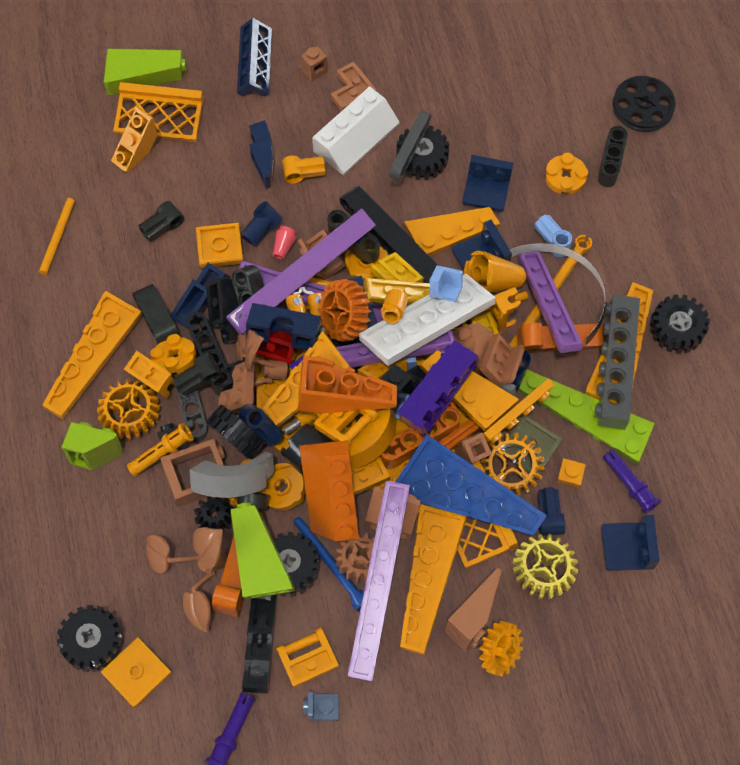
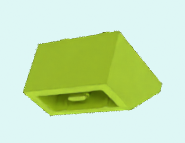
(90, 446)

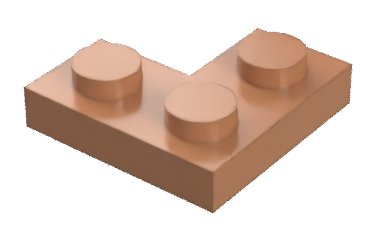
(354, 82)
(242, 389)

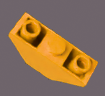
(136, 140)

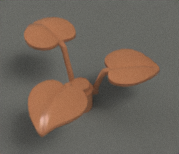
(247, 348)
(211, 558)

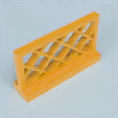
(165, 97)
(504, 534)

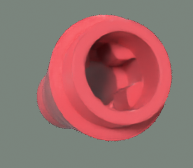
(283, 241)

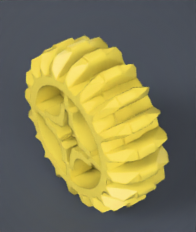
(549, 575)

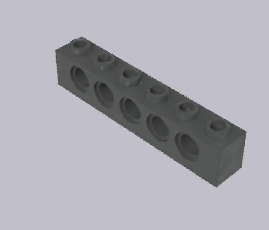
(608, 414)

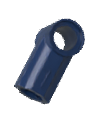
(264, 219)
(261, 424)
(550, 505)

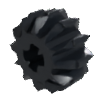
(222, 509)

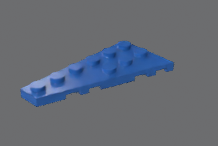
(455, 485)

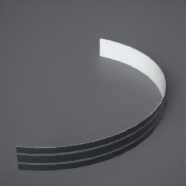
(570, 253)

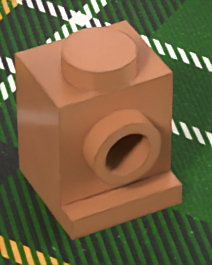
(313, 57)
(473, 448)

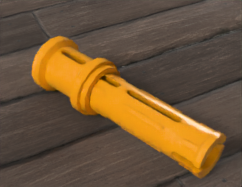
(168, 443)

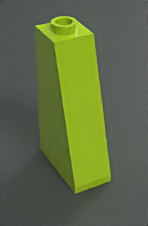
(142, 67)
(258, 559)

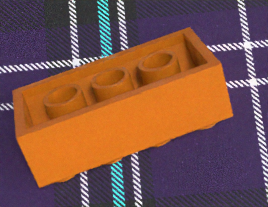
(330, 490)

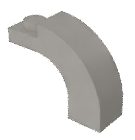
(232, 481)

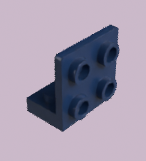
(487, 183)
(488, 241)
(630, 545)

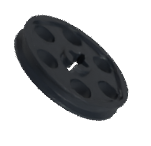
(645, 111)

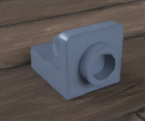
(321, 707)

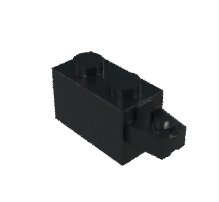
(221, 303)

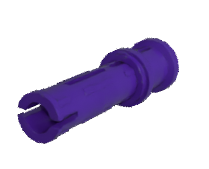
(638, 489)
(226, 742)

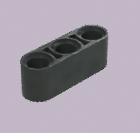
(616, 149)
(358, 248)
(246, 282)
(155, 313)

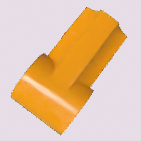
(297, 169)

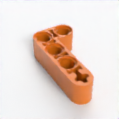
(539, 339)
(405, 452)
(228, 594)

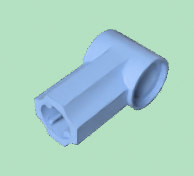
(553, 233)

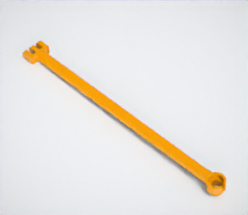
(558, 280)

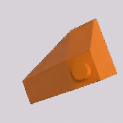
(336, 389)

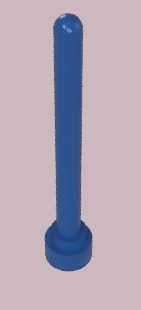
(356, 595)

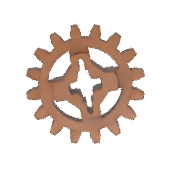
(358, 560)

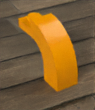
(373, 438)

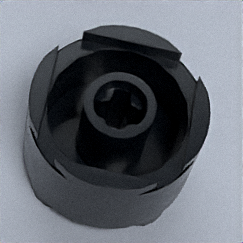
(304, 436)

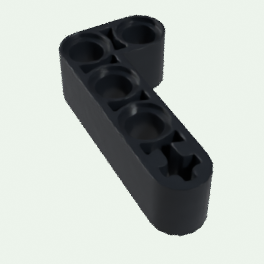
(206, 335)

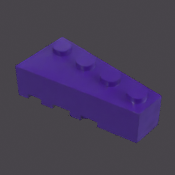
(438, 388)

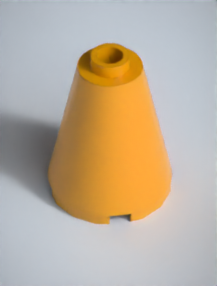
(494, 272)

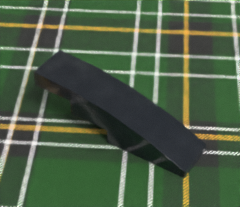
(259, 644)

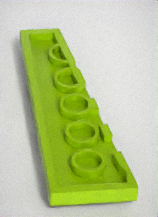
(580, 411)

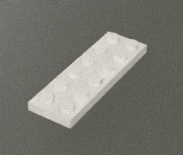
(425, 322)

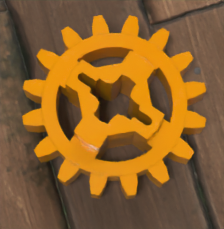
(501, 648)

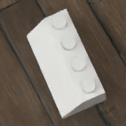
(355, 131)

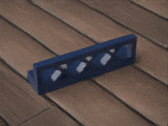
(250, 54)

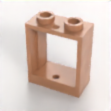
(188, 496)

